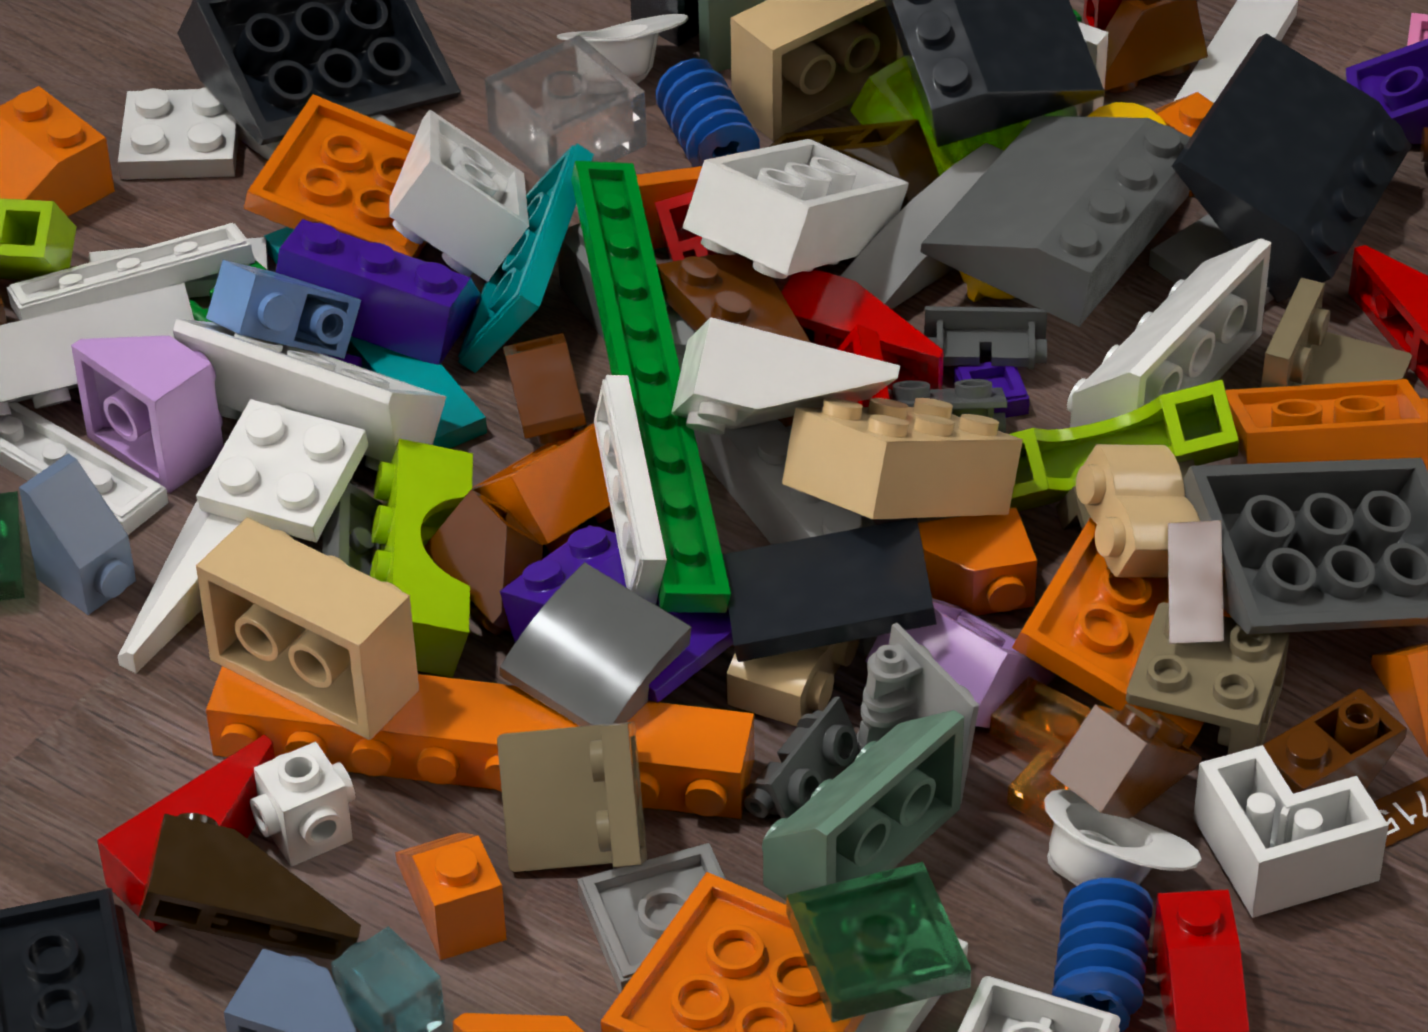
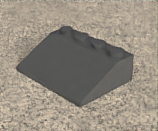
(1065, 210)
(1319, 542)

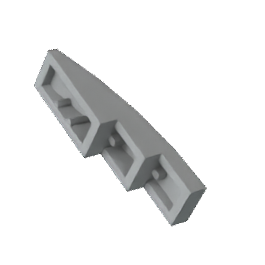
(892, 261)

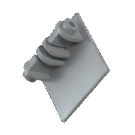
(910, 685)

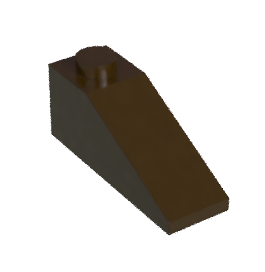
(887, 146)
(231, 888)

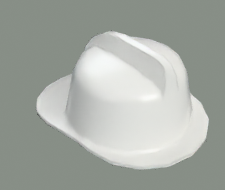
(630, 44)
(1101, 845)

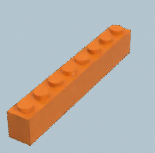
(450, 730)

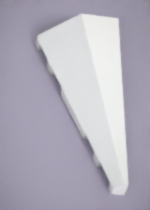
(176, 592)

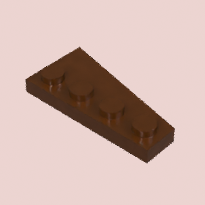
(729, 291)

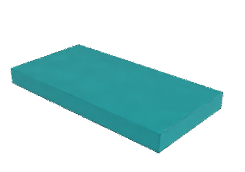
(522, 277)

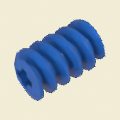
(703, 112)
(1104, 946)

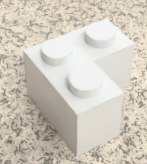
(1282, 843)

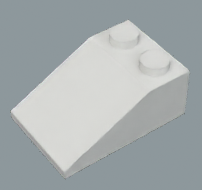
(459, 199)
(752, 376)

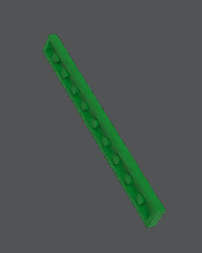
(644, 349)

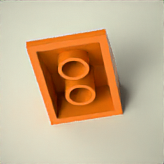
(51, 154)

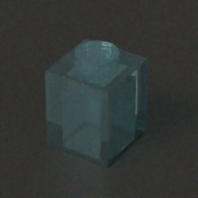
(388, 986)

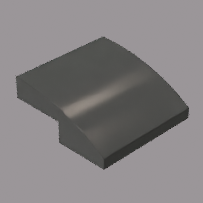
(594, 650)

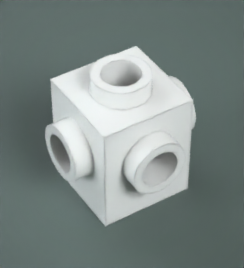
(303, 803)

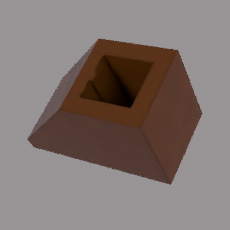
(1152, 40)
(545, 388)
(486, 551)
(1337, 743)
(1124, 759)

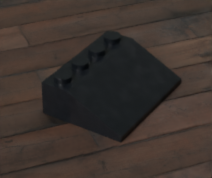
(276, 53)
(993, 61)
(1292, 162)

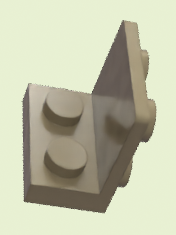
(1310, 355)
(1213, 682)
(572, 797)

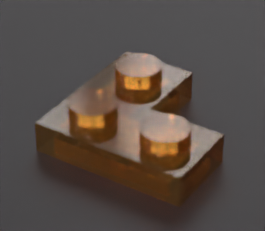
(1041, 725)

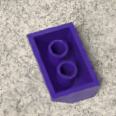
(404, 300)

